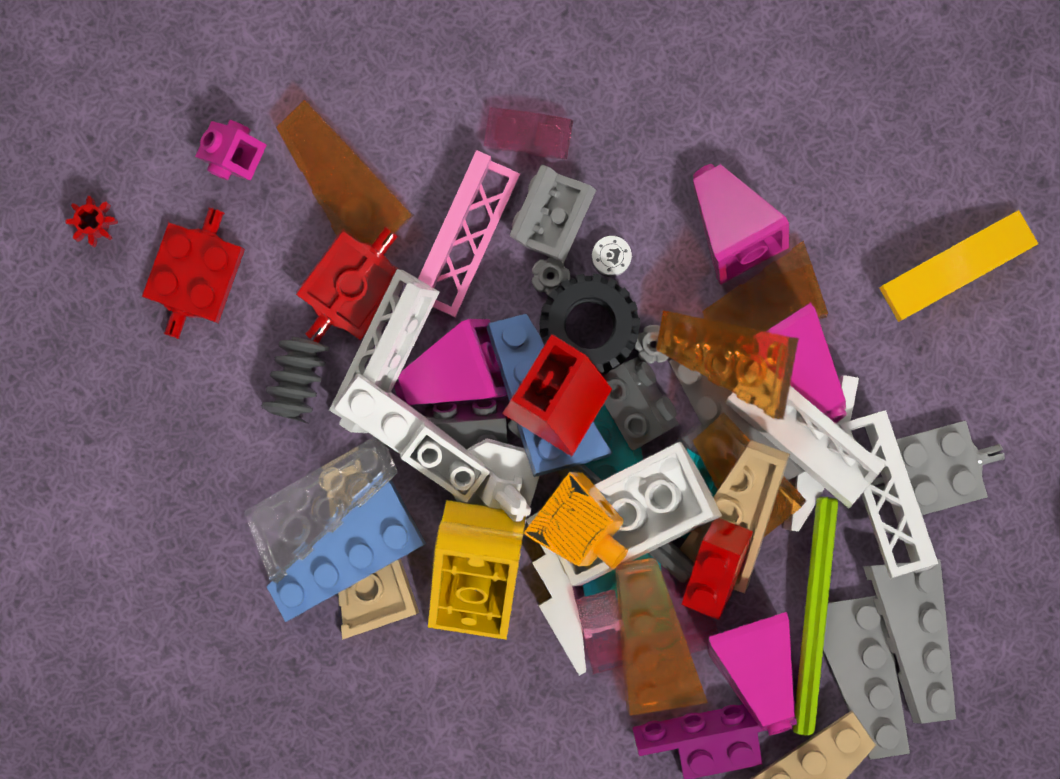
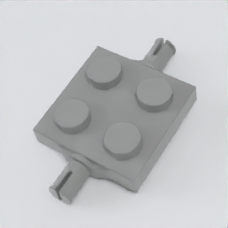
(944, 467)

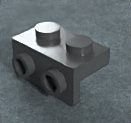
(638, 403)
(471, 421)

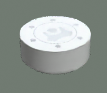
(611, 256)

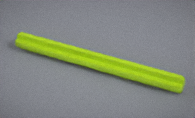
(815, 615)

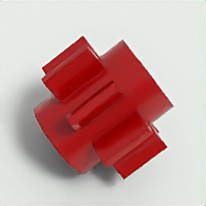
(101, 217)

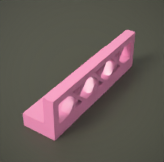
(456, 219)

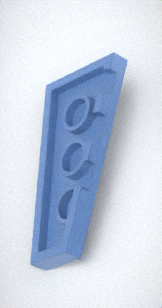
(516, 349)
(358, 548)

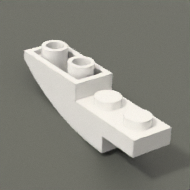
(412, 436)

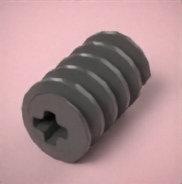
(294, 378)

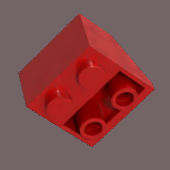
(559, 396)

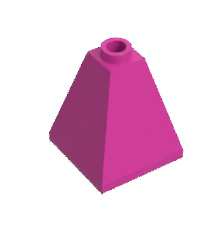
(737, 222)
(454, 368)
(813, 368)
(759, 669)

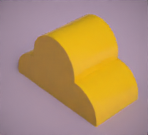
(475, 570)

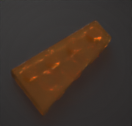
(339, 178)
(732, 356)
(654, 649)

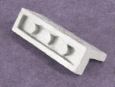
(395, 342)
(815, 445)
(900, 495)

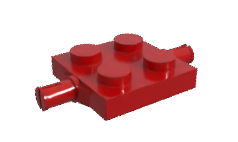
(193, 273)
(348, 284)

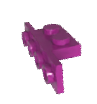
(705, 741)

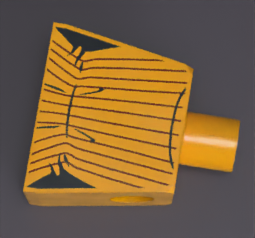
(579, 524)

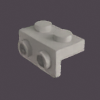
(551, 213)

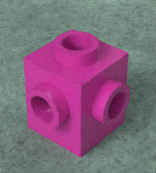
(230, 150)

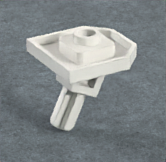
(510, 479)

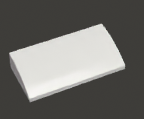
(658, 504)

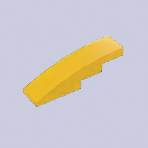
(958, 265)

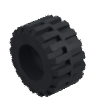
(598, 291)

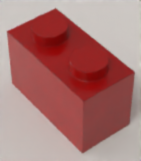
(717, 568)

